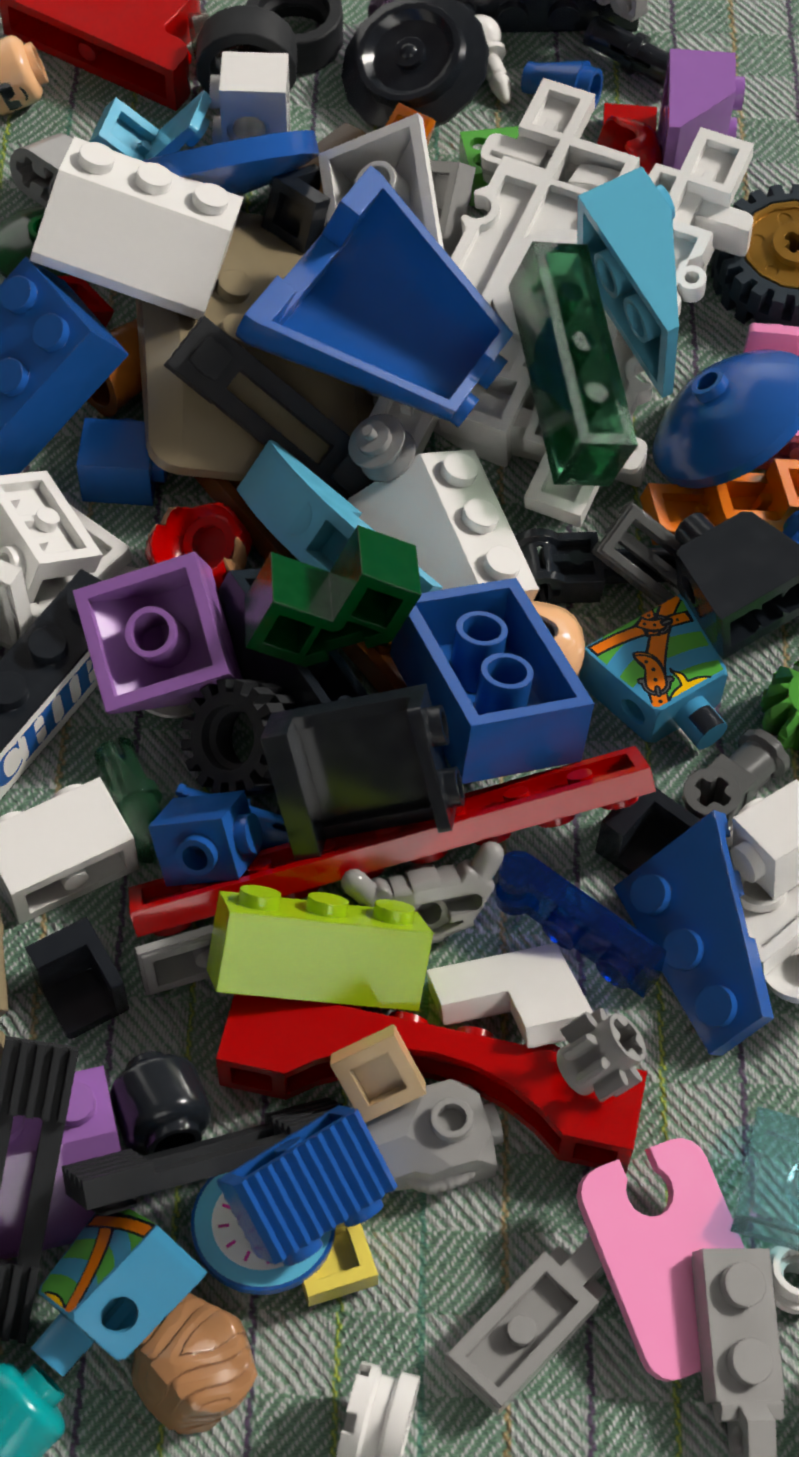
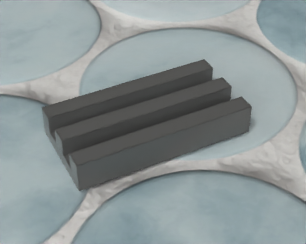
(620, 564)

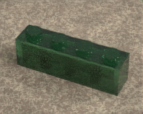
(571, 365)

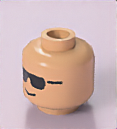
(20, 75)

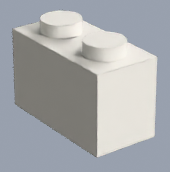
(63, 849)

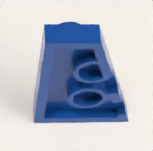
(693, 910)

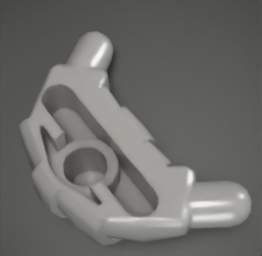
(442, 896)

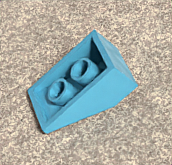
(634, 265)

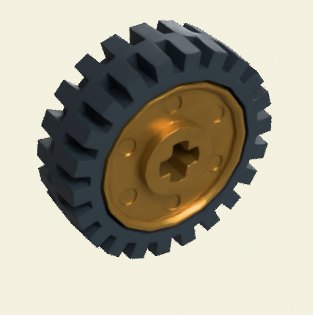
(767, 278)

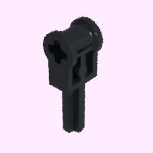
(570, 570)

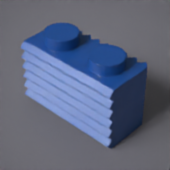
(308, 1186)

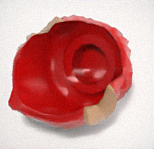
(208, 530)

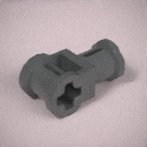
(735, 779)

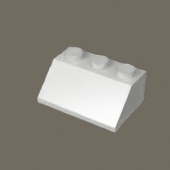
(399, 155)
(136, 228)
(451, 519)

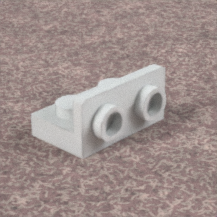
(42, 531)

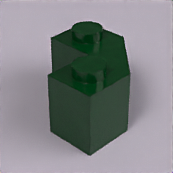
(307, 611)

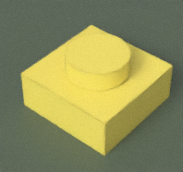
(345, 1269)

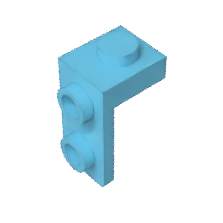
(136, 137)

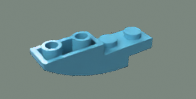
(303, 510)

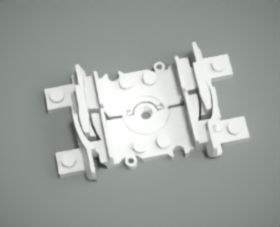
(536, 199)

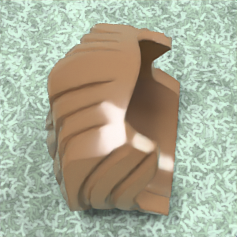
(194, 1367)

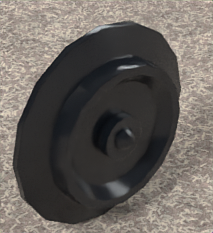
(418, 56)

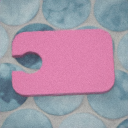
(651, 1256)

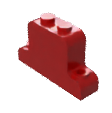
(119, 40)

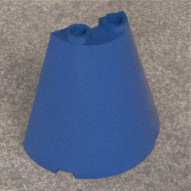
(382, 309)

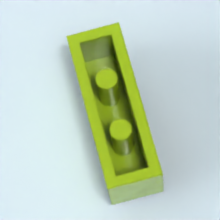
(319, 949)

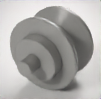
(382, 448)

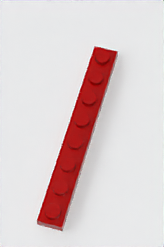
(488, 815)

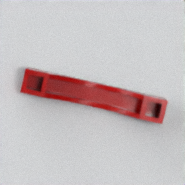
(287, 1048)

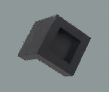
(297, 207)
(642, 830)
(77, 978)

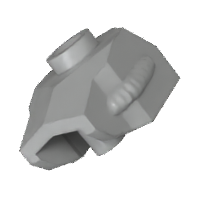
(439, 1139)

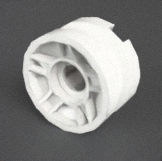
(378, 1413)

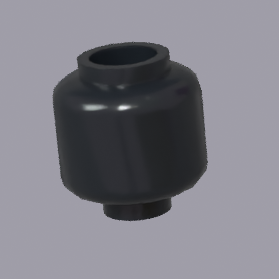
(160, 1103)

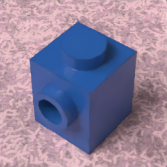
(116, 464)
(206, 838)

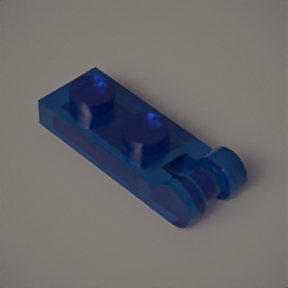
(578, 922)

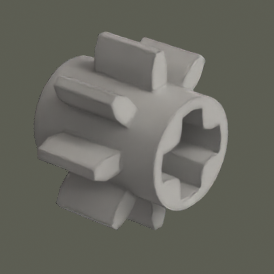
(601, 1054)

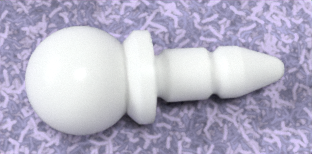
(496, 73)

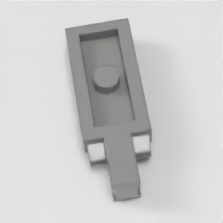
(528, 1325)
(740, 1345)

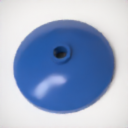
(729, 419)

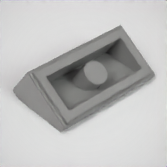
(174, 960)

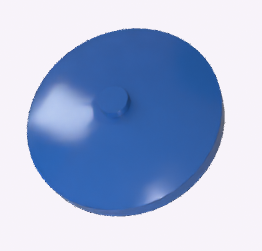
(244, 163)

